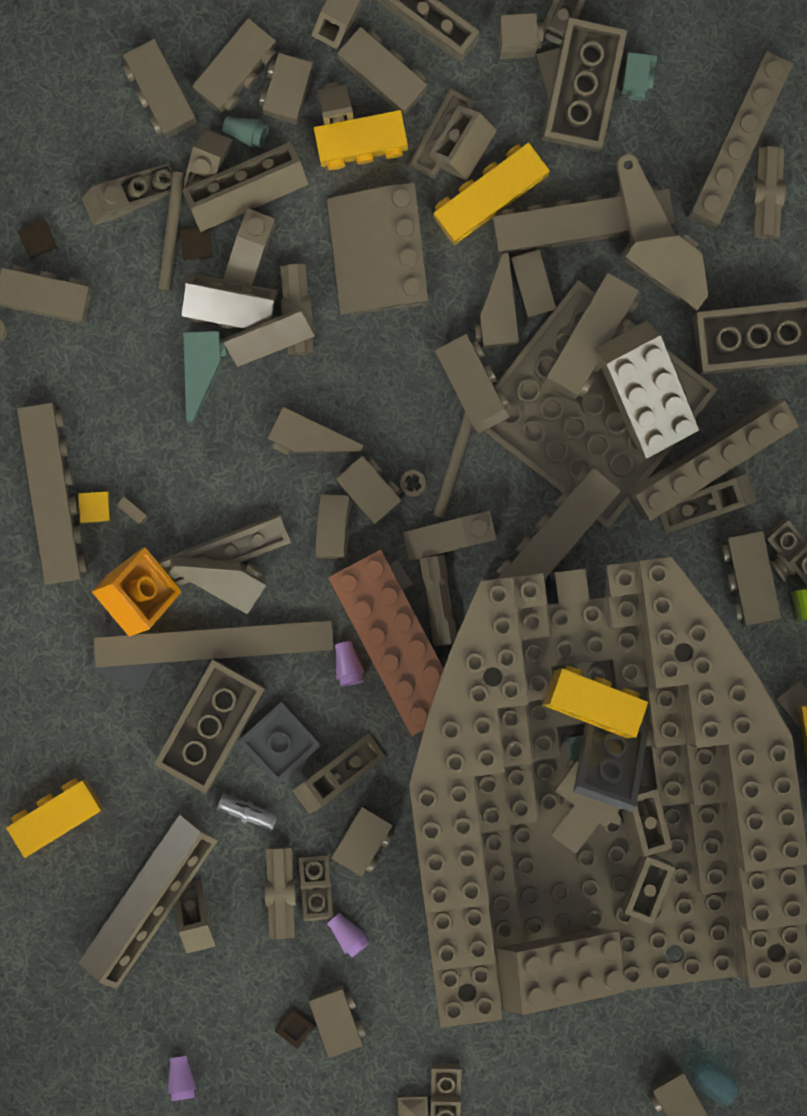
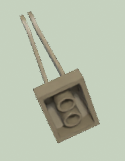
(654, 248)

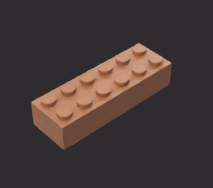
(391, 636)

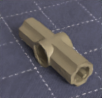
(769, 192)
(296, 296)
(280, 892)

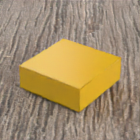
(94, 507)

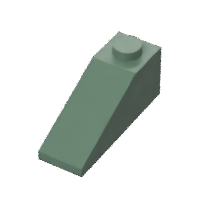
(201, 364)

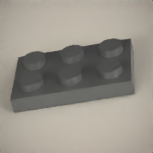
(610, 767)

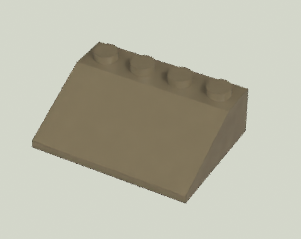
(377, 249)

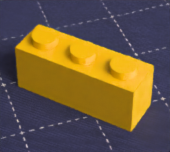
(361, 140)
(595, 702)
(54, 816)

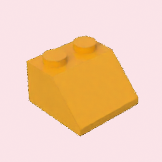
(137, 592)

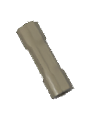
(438, 598)

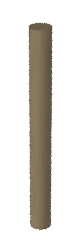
(171, 231)
(453, 467)

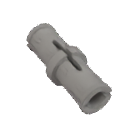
(247, 811)

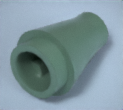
(249, 131)

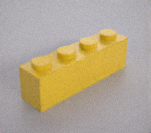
(490, 193)

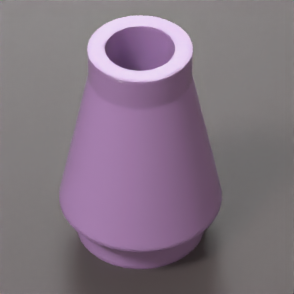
(348, 667)
(348, 935)
(181, 1082)

